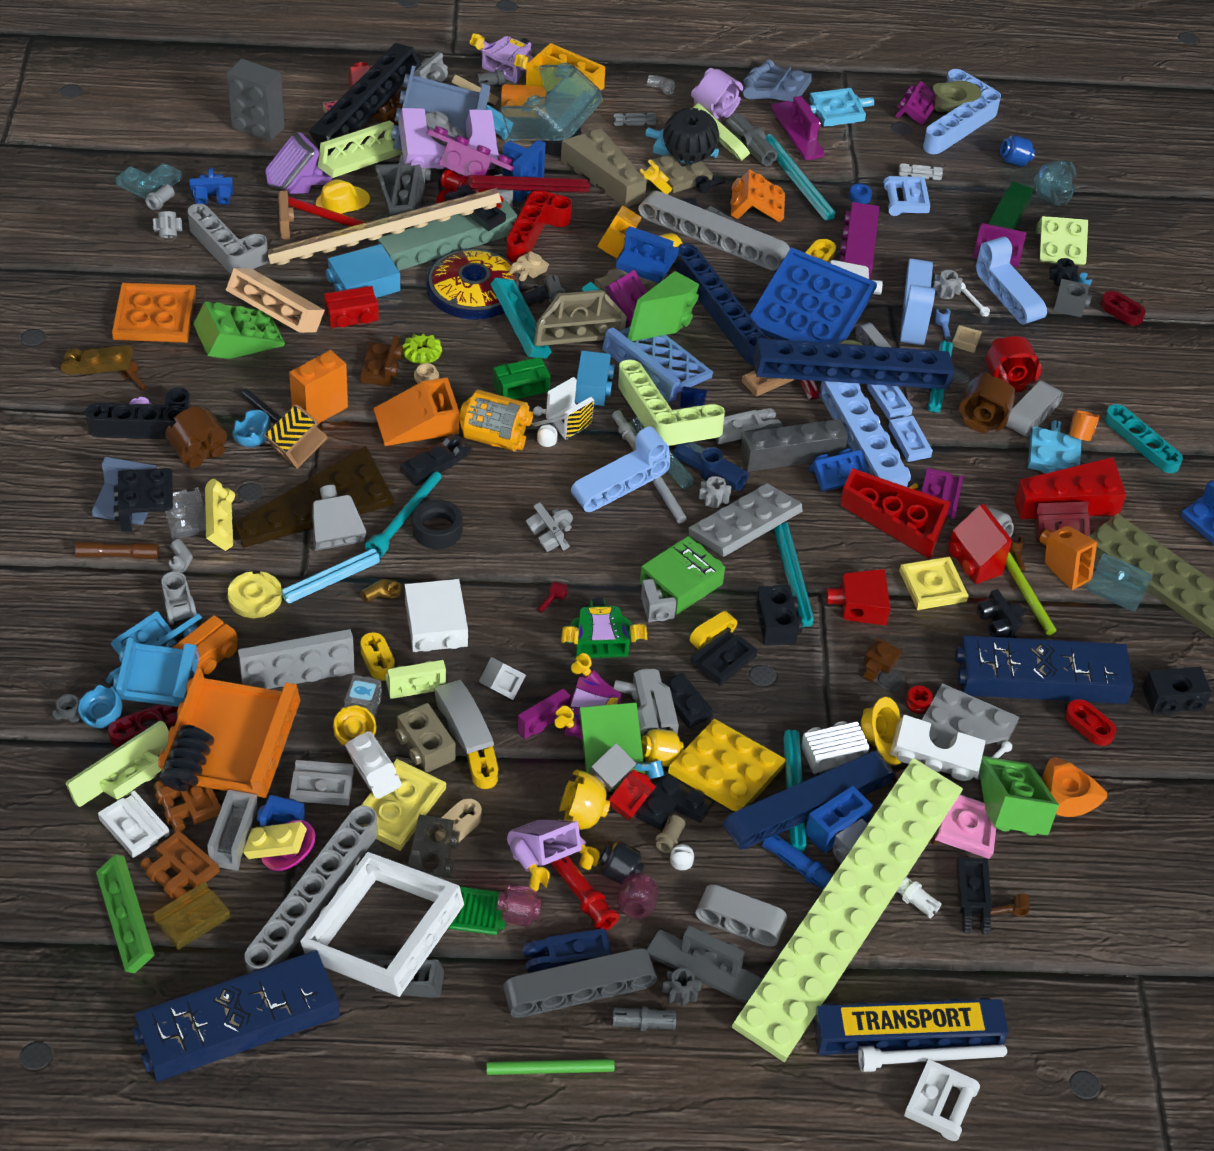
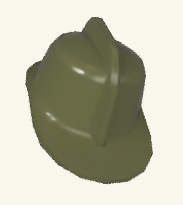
(953, 94)

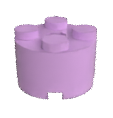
(718, 93)

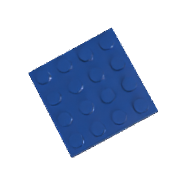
(812, 300)

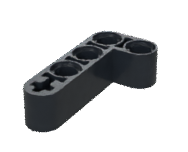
(136, 420)

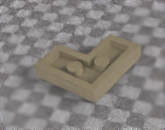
(681, 177)

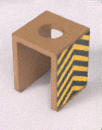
(296, 436)

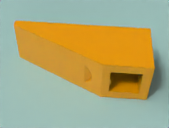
(614, 238)

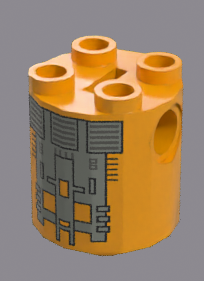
(495, 420)

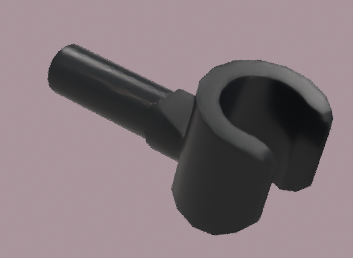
(705, 184)

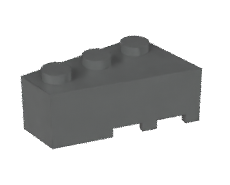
(401, 187)

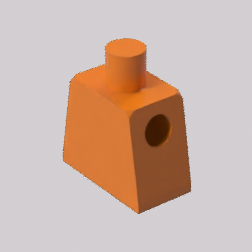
(1069, 555)

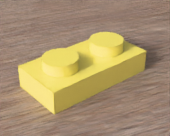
(274, 840)

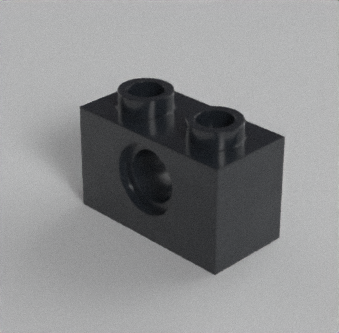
(1176, 690)

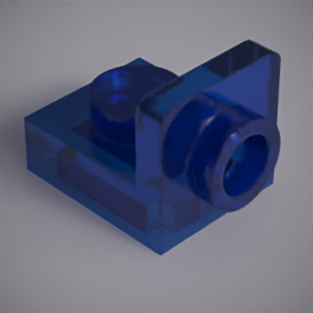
(692, 397)

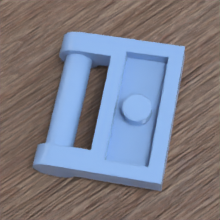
(914, 193)

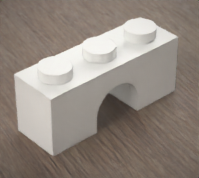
(959, 760)

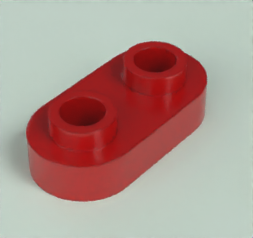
(1092, 724)

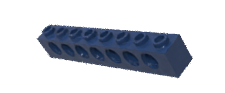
(852, 363)

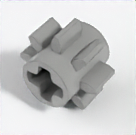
(167, 224)
(947, 284)
(715, 492)

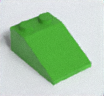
(664, 308)
(1016, 797)

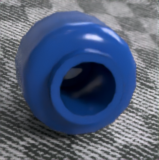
(1017, 150)

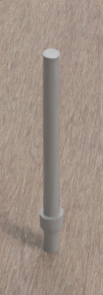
(628, 433)

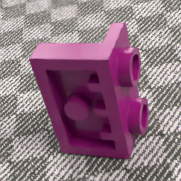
(917, 103)

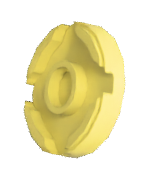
(254, 594)

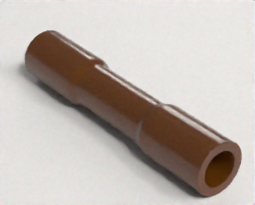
(100, 550)

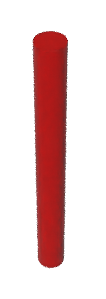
(322, 212)

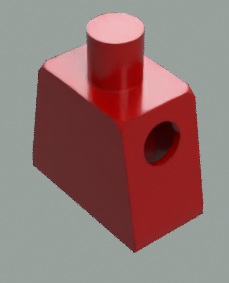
(862, 597)

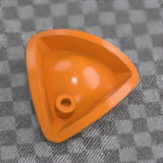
(1072, 788)

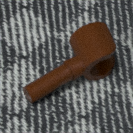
(131, 373)
(1016, 550)
(1019, 907)

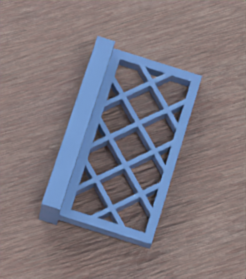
(665, 379)

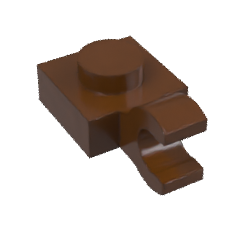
(879, 658)

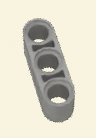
(1034, 408)
(741, 915)

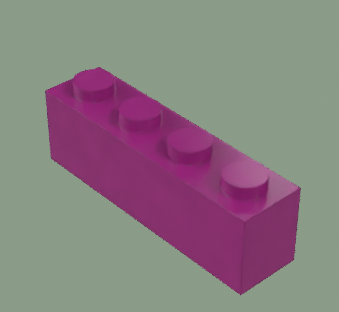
(860, 235)

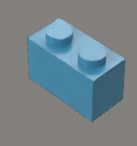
(593, 377)

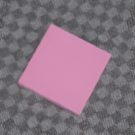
(968, 828)

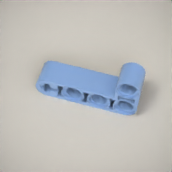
(1007, 283)
(626, 474)

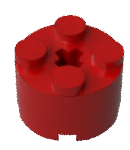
(1013, 362)

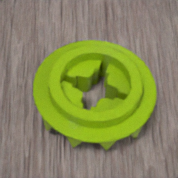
(422, 355)

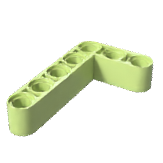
(653, 411)

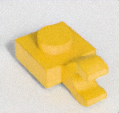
(657, 177)

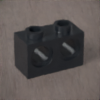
(778, 615)

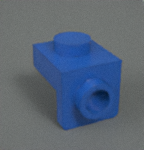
(280, 811)

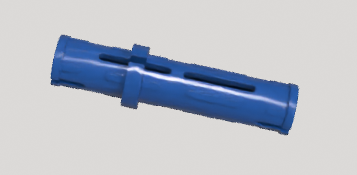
(812, 871)

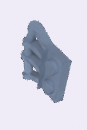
(775, 82)

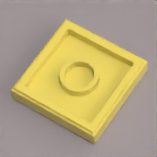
(933, 583)

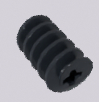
(186, 758)

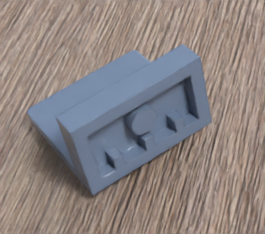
(105, 502)

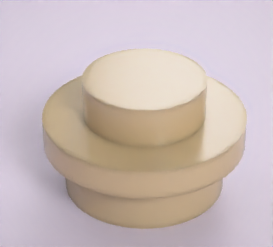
(425, 372)

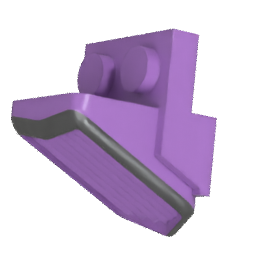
(296, 166)

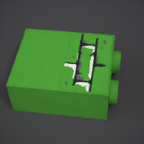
(684, 573)

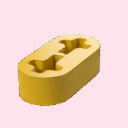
(710, 629)
(372, 658)
(488, 762)

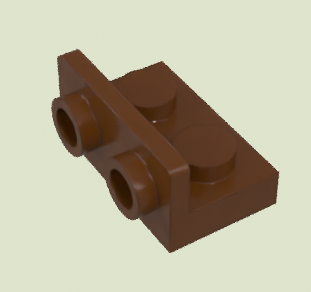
(381, 363)

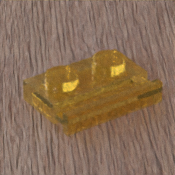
(191, 915)

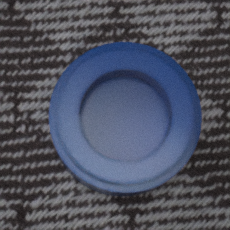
(860, 193)

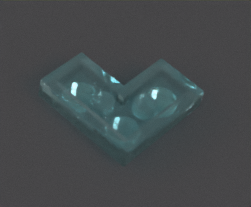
(143, 184)

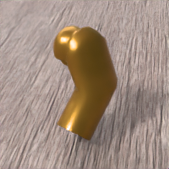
(381, 588)

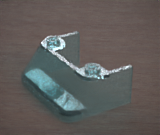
(559, 114)

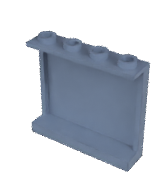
(439, 97)

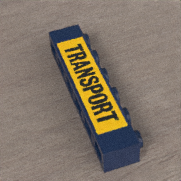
(909, 1025)

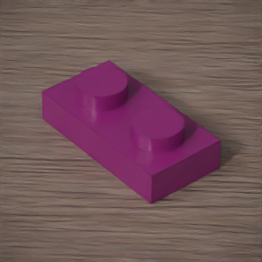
(542, 714)

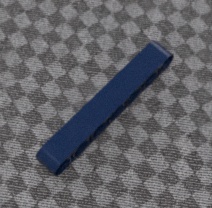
(719, 301)
(795, 804)

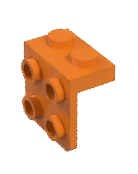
(518, 94)
(756, 191)

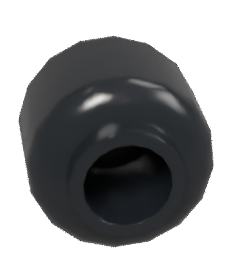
(620, 861)

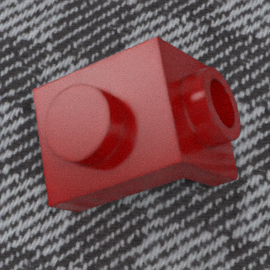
(631, 794)

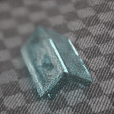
(1119, 582)

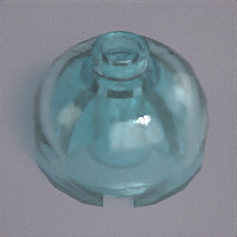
(1055, 182)

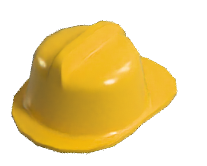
(342, 197)
(879, 727)

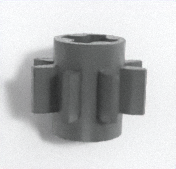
(681, 986)

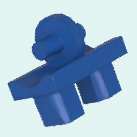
(212, 186)

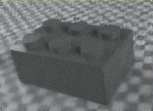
(256, 100)

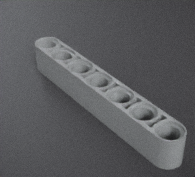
(714, 230)
(313, 879)

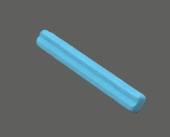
(330, 576)

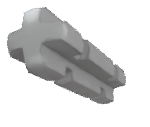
(921, 171)

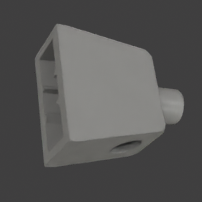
(335, 520)

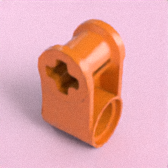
(1083, 425)

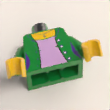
(602, 631)

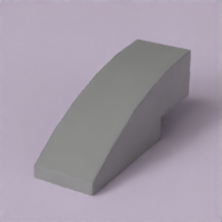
(463, 716)

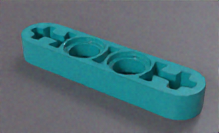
(1164, 456)

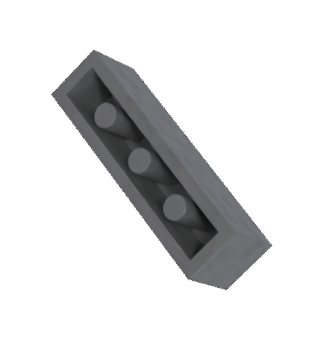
(792, 444)

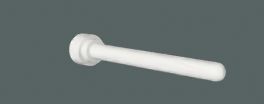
(872, 1058)

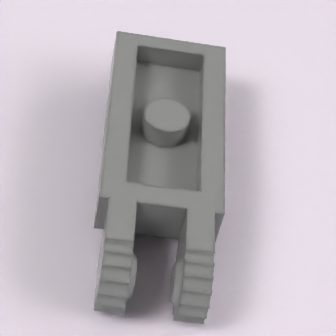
(746, 422)

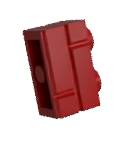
(351, 307)

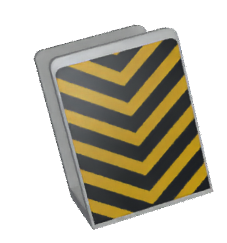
(562, 402)

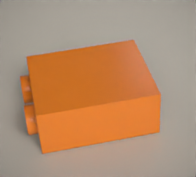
(320, 386)

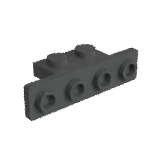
(712, 959)

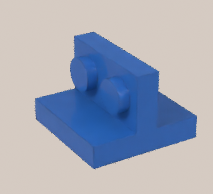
(526, 163)
(647, 254)

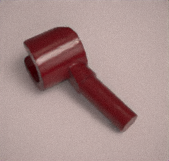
(557, 590)

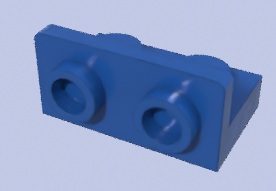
(834, 470)

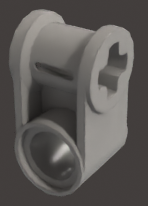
(177, 597)

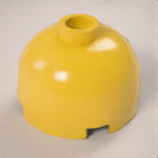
(584, 800)

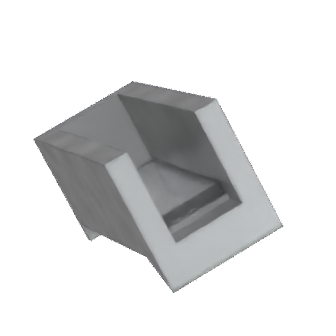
(232, 829)

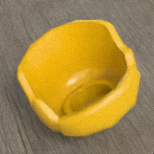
(353, 722)

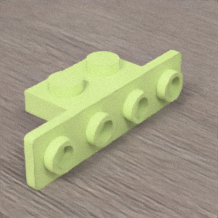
(123, 768)

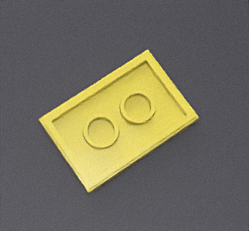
(400, 809)

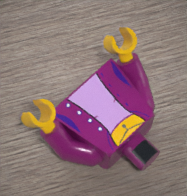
(589, 691)

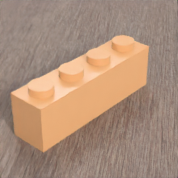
(275, 300)

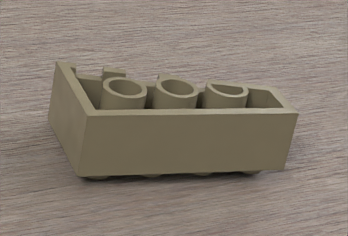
(605, 166)

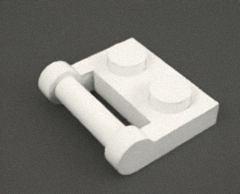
(932, 1094)

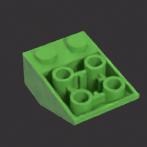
(235, 330)

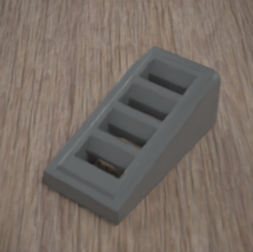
(422, 987)

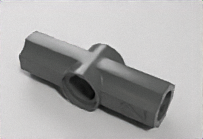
(752, 138)

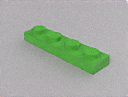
(125, 914)

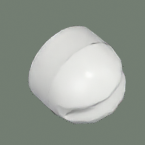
(547, 435)
(682, 857)

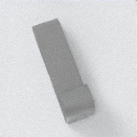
(223, 244)

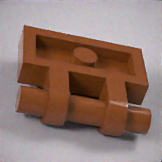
(198, 803)
(184, 858)

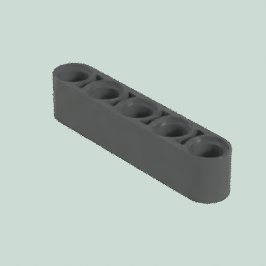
(579, 983)

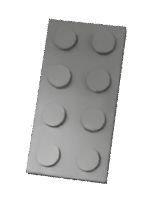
(745, 519)
(297, 660)

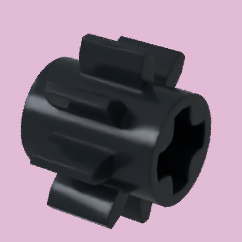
(1063, 269)

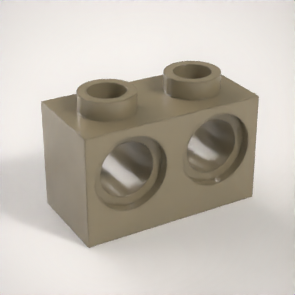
(425, 738)

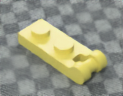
(219, 514)

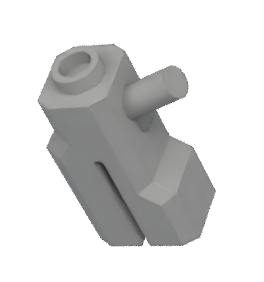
(652, 700)

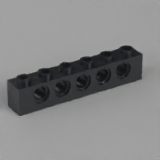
(366, 94)

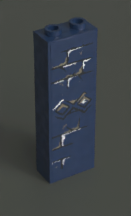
(1044, 669)
(235, 1016)

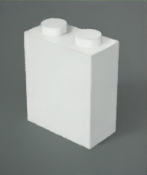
(436, 615)

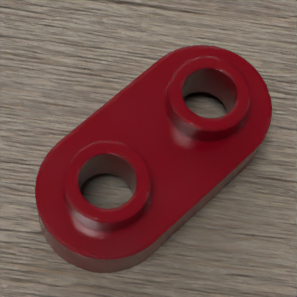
(1123, 308)

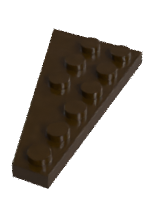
(292, 511)

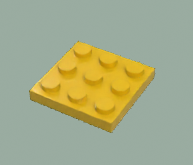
(727, 766)

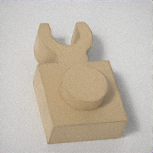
(529, 264)

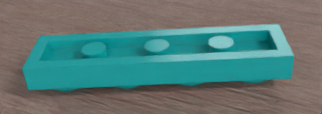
(519, 316)

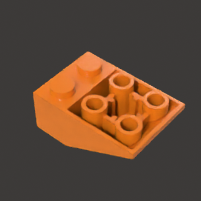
(419, 413)

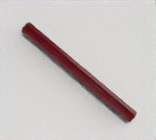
(528, 184)

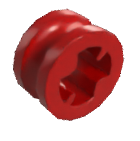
(919, 706)

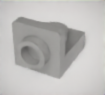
(654, 606)

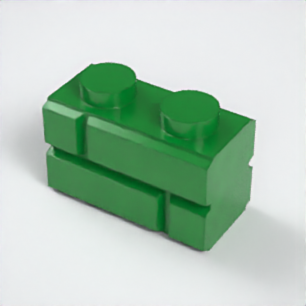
(521, 379)

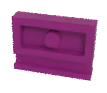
(625, 294)
(943, 486)

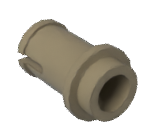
(668, 838)

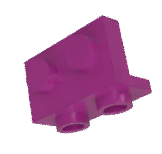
(990, 232)

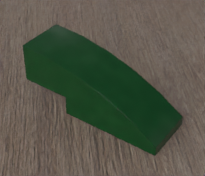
(1012, 206)

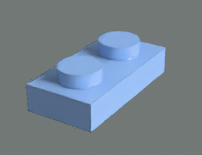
(890, 401)
(910, 438)

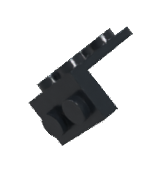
(142, 492)

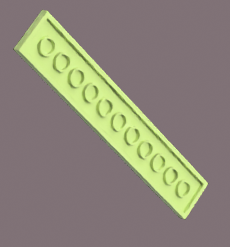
(846, 910)

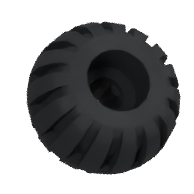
(691, 135)

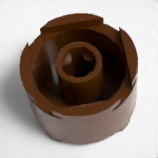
(987, 403)
(196, 436)

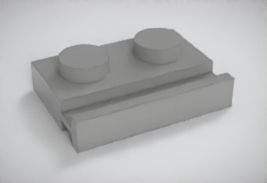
(322, 782)

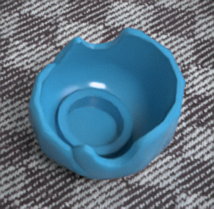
(252, 429)
(100, 707)

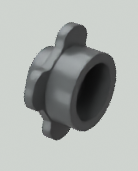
(64, 703)

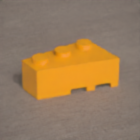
(555, 56)

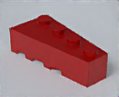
(1091, 482)
(896, 510)

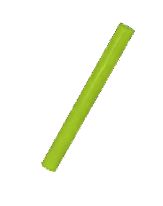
(1030, 596)

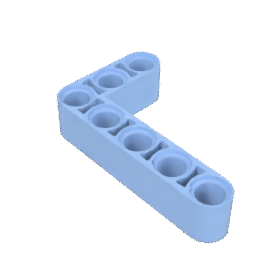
(962, 119)
(917, 302)

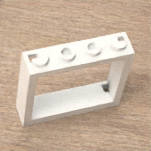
(397, 976)

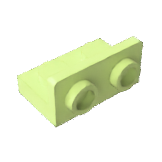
(415, 678)

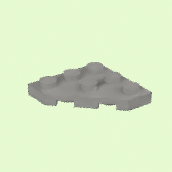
(959, 712)

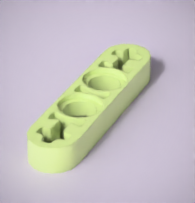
(728, 140)

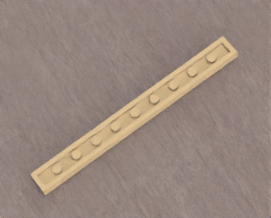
(374, 229)

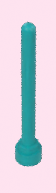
(381, 541)

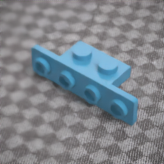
(153, 632)

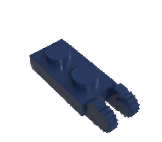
(566, 949)

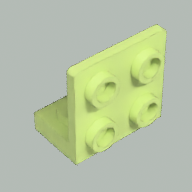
(1062, 239)

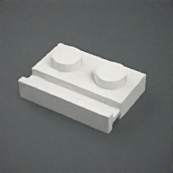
(133, 824)

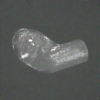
(658, 81)

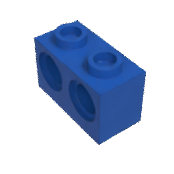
(836, 816)

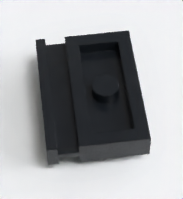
(724, 656)

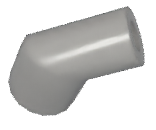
(182, 558)

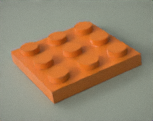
(154, 312)

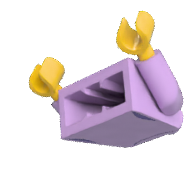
(504, 55)
(547, 842)

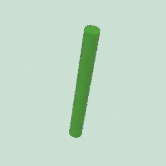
(550, 1066)

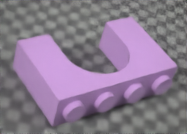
(422, 149)

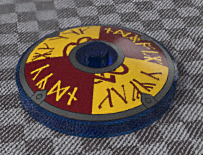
(462, 283)

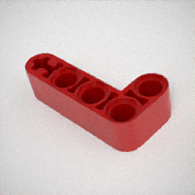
(537, 211)

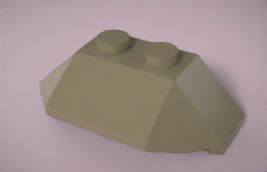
(578, 318)

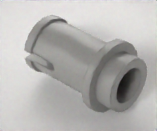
(156, 199)

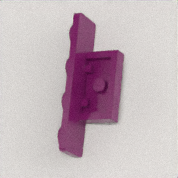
(800, 126)
(466, 158)

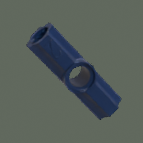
(711, 463)

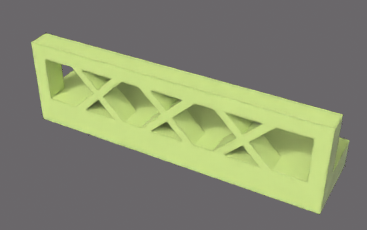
(357, 155)

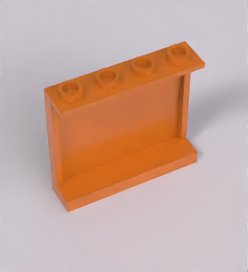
(247, 730)

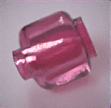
(638, 896)
(519, 905)

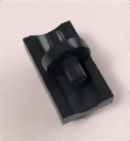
(1005, 614)

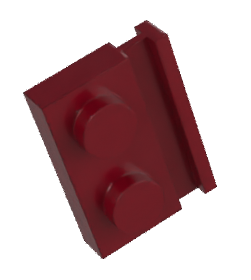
(1058, 515)

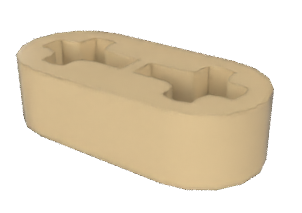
(463, 824)

